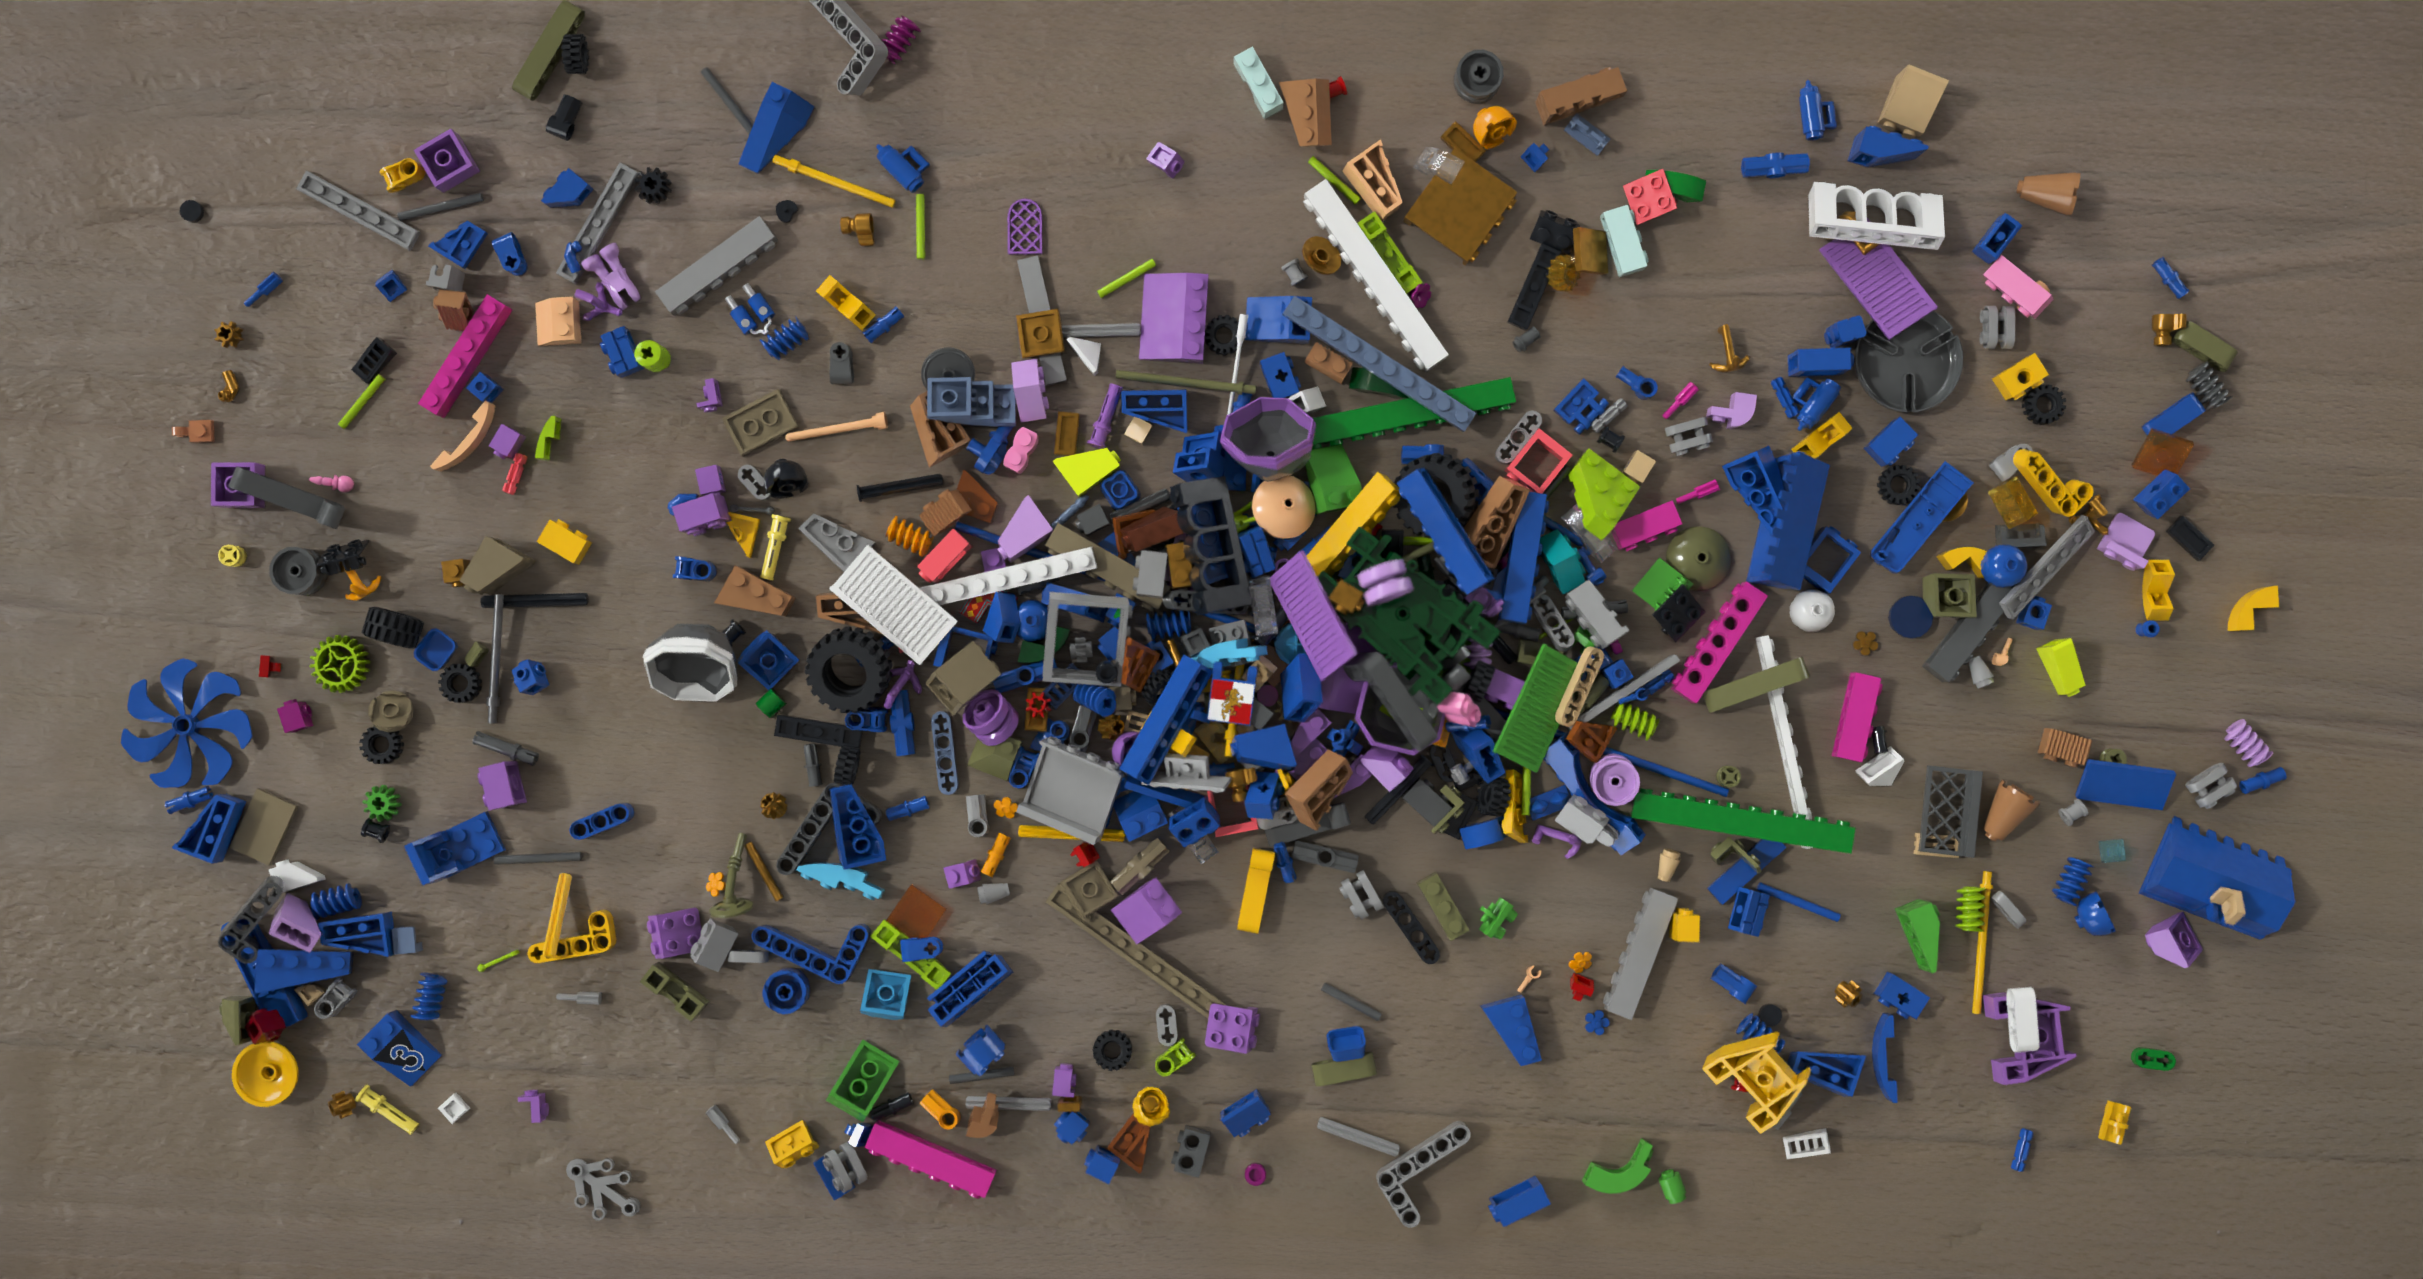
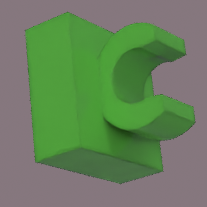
(1583, 637)

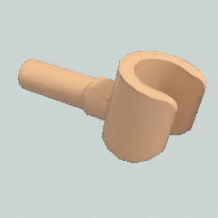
(2001, 659)
(1529, 977)

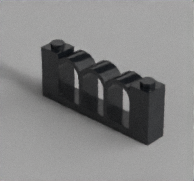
(1207, 598)

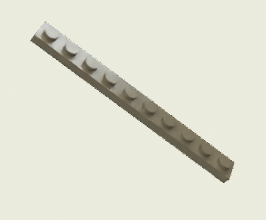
(1137, 954)

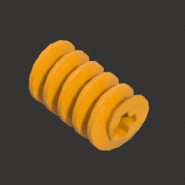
(910, 537)

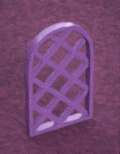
(1032, 229)

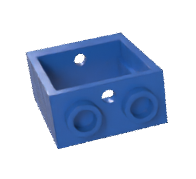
(1820, 362)
(1817, 580)
(944, 644)
(1518, 1201)

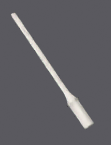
(1241, 332)

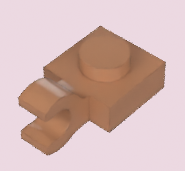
(198, 431)

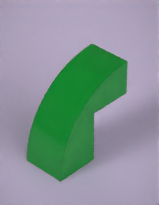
(1684, 186)

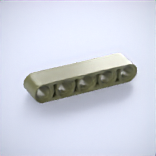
(547, 50)
(1756, 684)

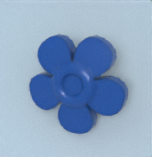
(1596, 1022)

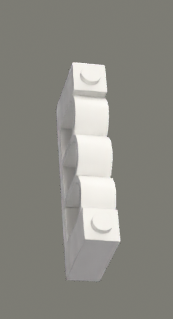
(1926, 208)

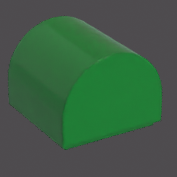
(770, 703)

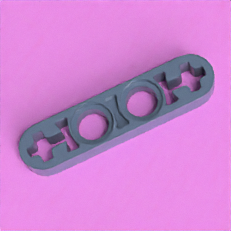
(941, 753)

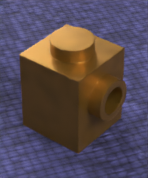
(454, 570)
(1347, 598)

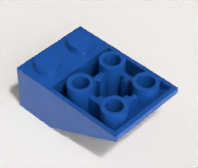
(1878, 148)
(1268, 323)

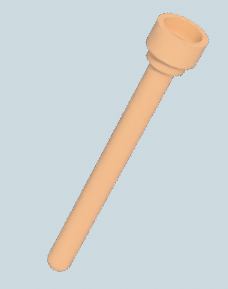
(878, 421)

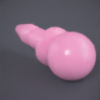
(343, 483)

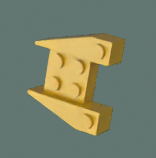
(1762, 1074)

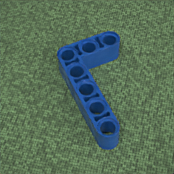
(813, 953)

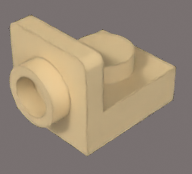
(2231, 904)

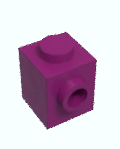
(295, 716)

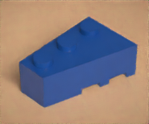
(1829, 1071)

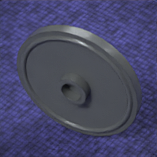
(947, 363)

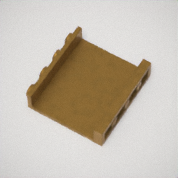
(1463, 211)

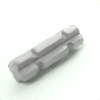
(1612, 412)

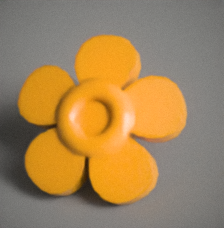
(1005, 807)
(715, 883)
(1581, 960)

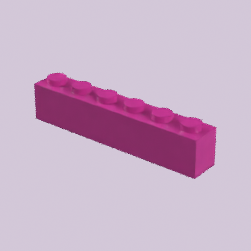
(465, 356)
(931, 1159)

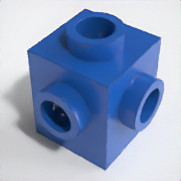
(530, 677)

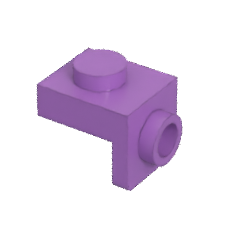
(962, 873)
(539, 1107)

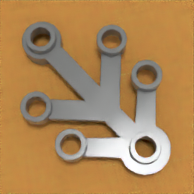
(600, 1186)

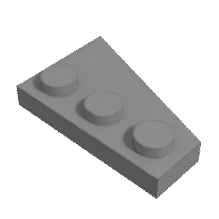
(834, 541)

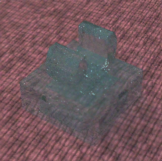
(2112, 850)

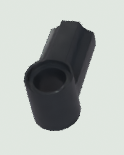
(562, 122)

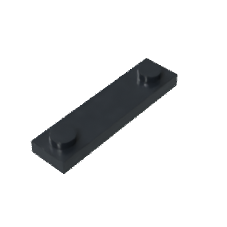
(1533, 288)
(817, 731)

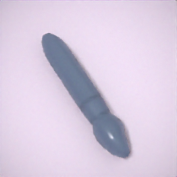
(1079, 503)

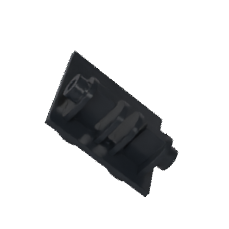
(343, 557)
(1678, 613)

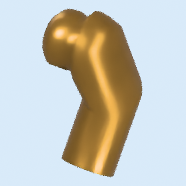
(231, 387)

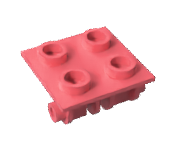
(1650, 197)

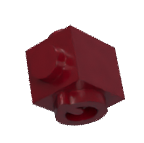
(265, 1026)

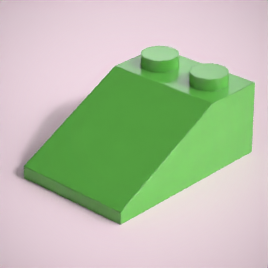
(1332, 479)
(1921, 929)
(862, 1080)

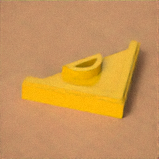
(744, 530)

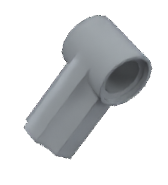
(977, 812)

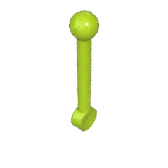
(482, 967)

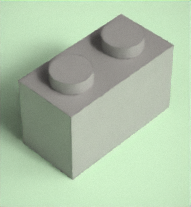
(1151, 574)
(713, 944)

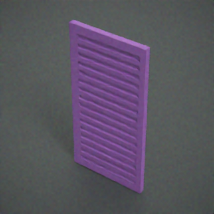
(1880, 284)
(1312, 616)

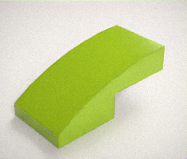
(550, 431)

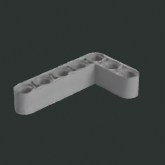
(868, 46)
(1417, 1166)

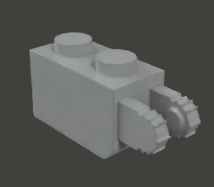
(1586, 822)

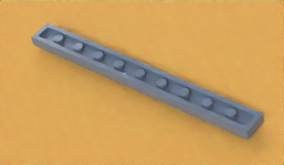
(1379, 364)

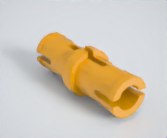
(995, 854)

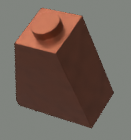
(1151, 529)

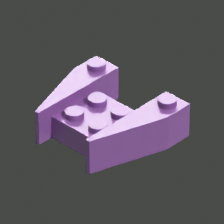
(1308, 750)
(2030, 1063)

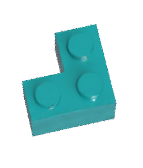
(1562, 561)

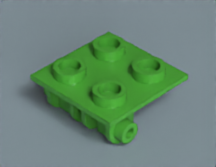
(1660, 583)

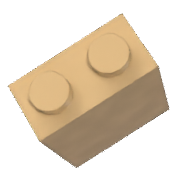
(1912, 101)

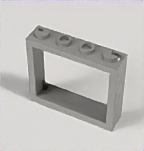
(1084, 676)

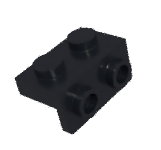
(1554, 231)

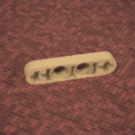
(1577, 685)

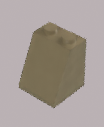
(494, 566)
(963, 677)

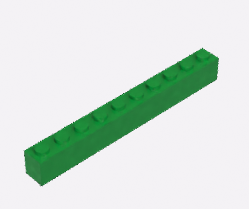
(1407, 412)
(1743, 822)

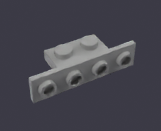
(1189, 773)

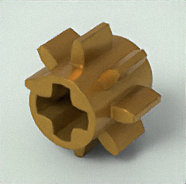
(223, 332)
(1111, 727)
(773, 805)
(1848, 994)
(342, 1104)

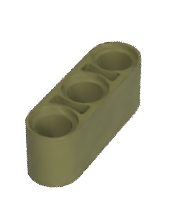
(2205, 346)
(1332, 1072)

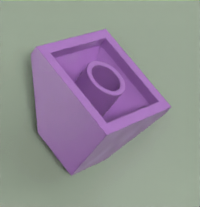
(1386, 766)
(2174, 940)

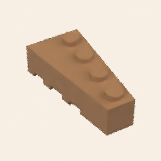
(1580, 95)
(1495, 519)

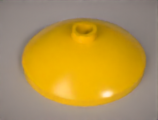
(252, 1074)

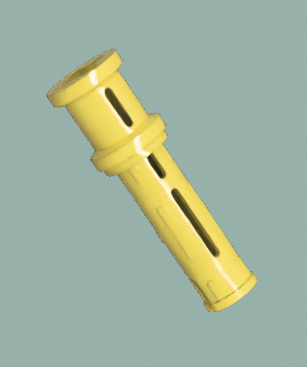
(768, 573)
(378, 1104)

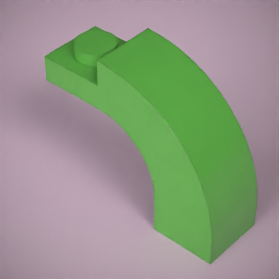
(1623, 1178)

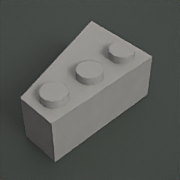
(1595, 615)

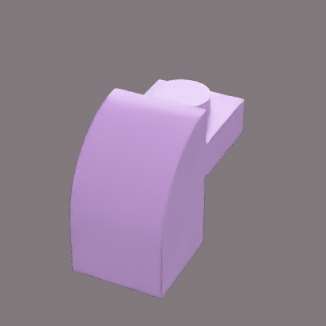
(1739, 411)

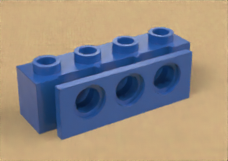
(969, 992)

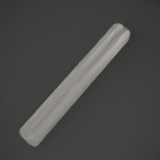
(1101, 330)
(1012, 1103)
(1358, 1136)

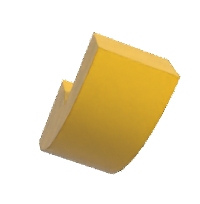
(845, 302)
(1823, 436)
(1954, 557)
(2155, 587)
(2242, 613)

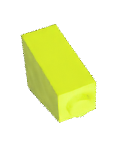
(1087, 469)
(2062, 666)

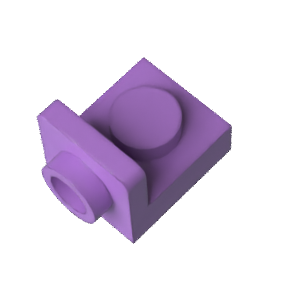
(1165, 159)
(713, 394)
(992, 560)

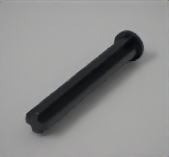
(899, 486)
(1393, 796)

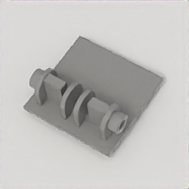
(1231, 632)

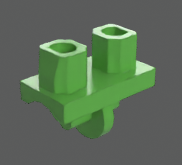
(1495, 916)

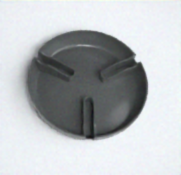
(1913, 367)

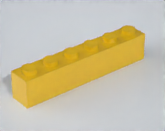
(1364, 511)

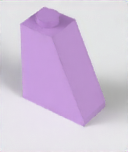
(1024, 531)
(295, 923)

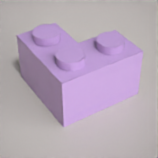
(1029, 390)

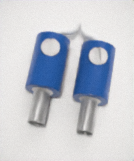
(759, 306)

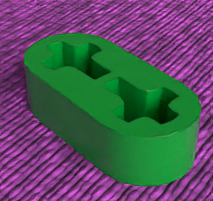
(2153, 1063)

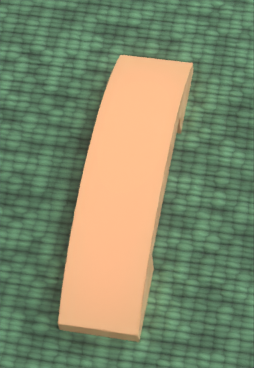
(484, 417)

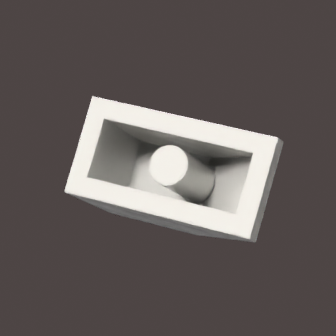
(1309, 400)
(295, 875)

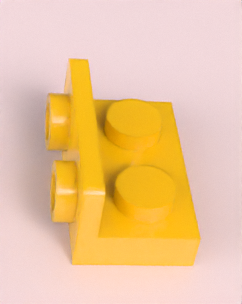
(791, 1145)

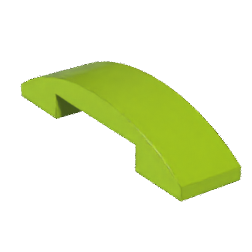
(1388, 251)
(930, 969)

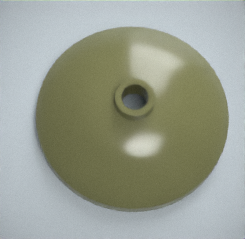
(1684, 552)

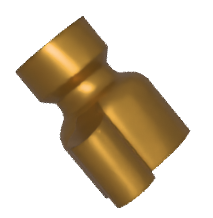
(863, 226)
(2164, 324)
(1239, 780)

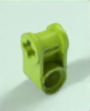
(1175, 1057)

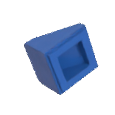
(390, 285)

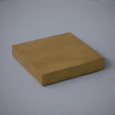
(1590, 251)
(1040, 333)

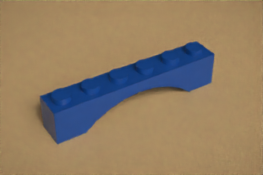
(1566, 763)

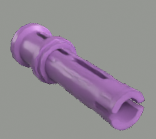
(1102, 426)

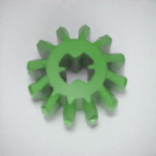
(385, 795)

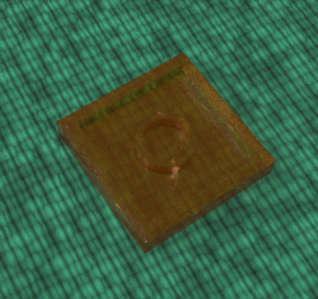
(2162, 452)
(916, 913)

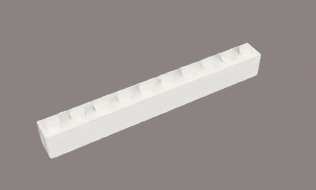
(1375, 275)

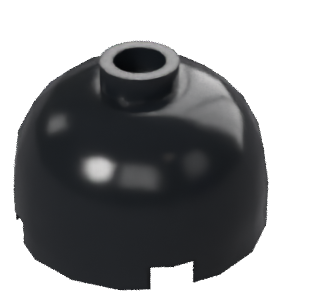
(784, 478)

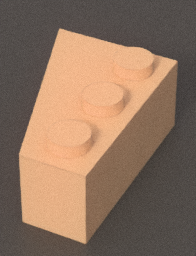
(1373, 181)

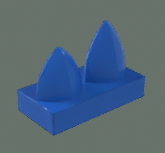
(1548, 802)

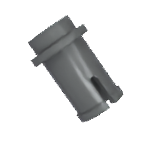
(1520, 343)

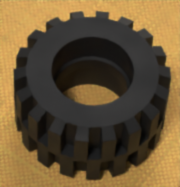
(392, 627)

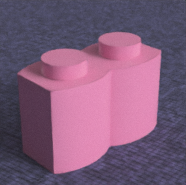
(1023, 445)
(1460, 709)

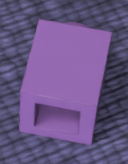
(506, 442)
(710, 480)

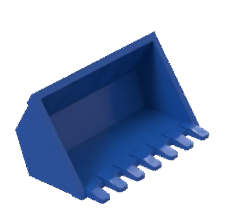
(1783, 553)
(2195, 866)

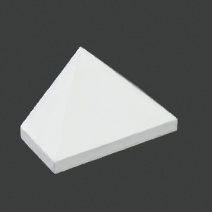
(1087, 351)
(1881, 769)

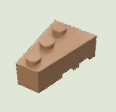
(1317, 788)

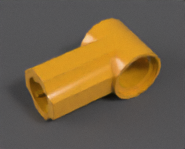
(938, 1108)

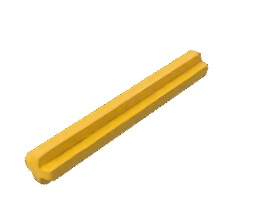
(557, 915)

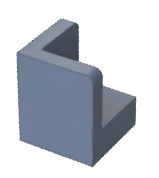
(405, 941)

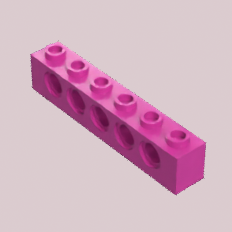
(1754, 600)

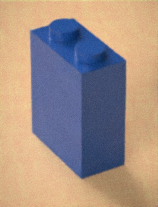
(1300, 689)

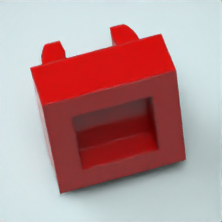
(266, 666)
(1086, 854)
(1581, 986)

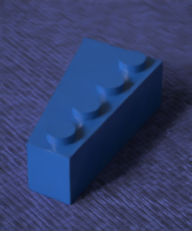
(293, 967)

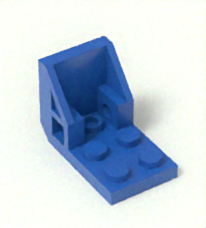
(454, 849)

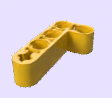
(2048, 480)
(1255, 890)
(572, 943)

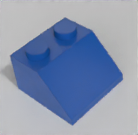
(1139, 814)
(1245, 1114)

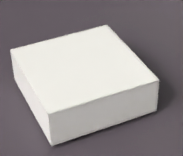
(454, 1108)

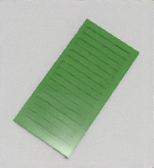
(1532, 719)

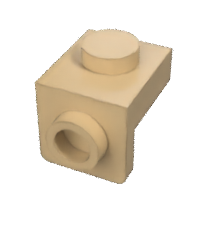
(1265, 670)

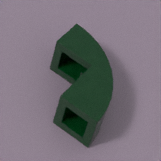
(1365, 381)
(1034, 652)

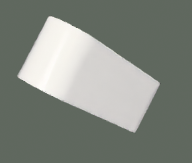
(2022, 1019)

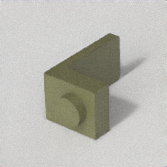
(1453, 795)
(1727, 847)

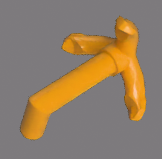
(359, 588)

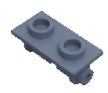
(1587, 134)

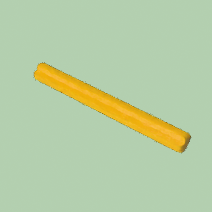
(1049, 832)

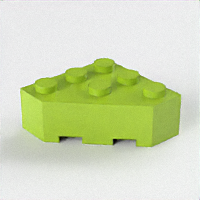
(1600, 493)

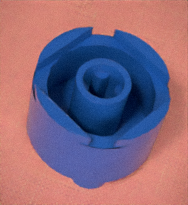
(783, 1002)
(981, 1050)

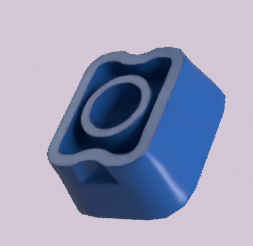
(1119, 490)
(435, 649)
(1346, 1043)

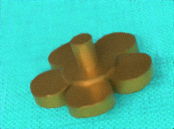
(1865, 642)

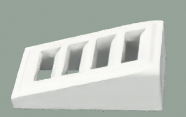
(1820, 1133)

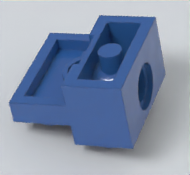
(1200, 458)

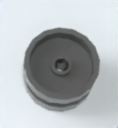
(1470, 86)
(295, 571)

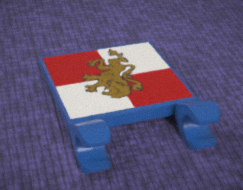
(1231, 698)

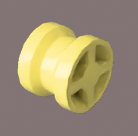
(226, 555)

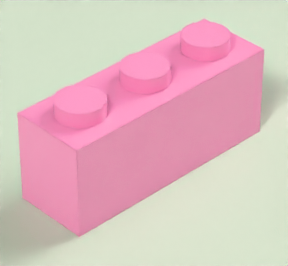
(2017, 288)

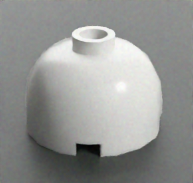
(1812, 610)

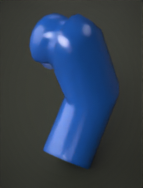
(570, 256)
(679, 499)

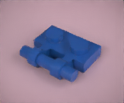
(1576, 401)

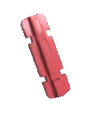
(514, 473)

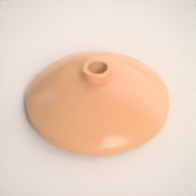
(1275, 516)

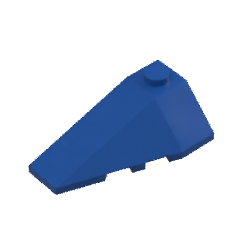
(777, 121)
(1759, 483)
(854, 830)

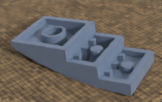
(970, 402)

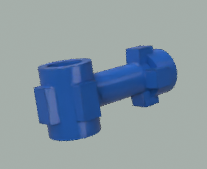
(1595, 575)

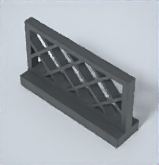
(1969, 811)

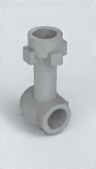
(1460, 772)

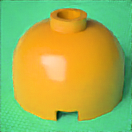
(1492, 125)

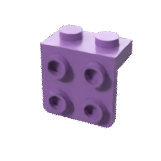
(674, 932)
(1232, 1028)

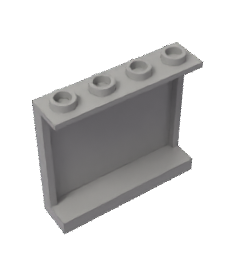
(1071, 790)

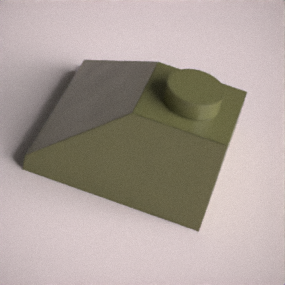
(1950, 595)
(995, 759)
(235, 1015)

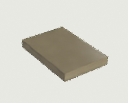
(760, 422)
(264, 827)

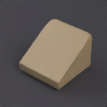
(1138, 430)

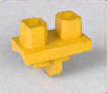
(2114, 1122)

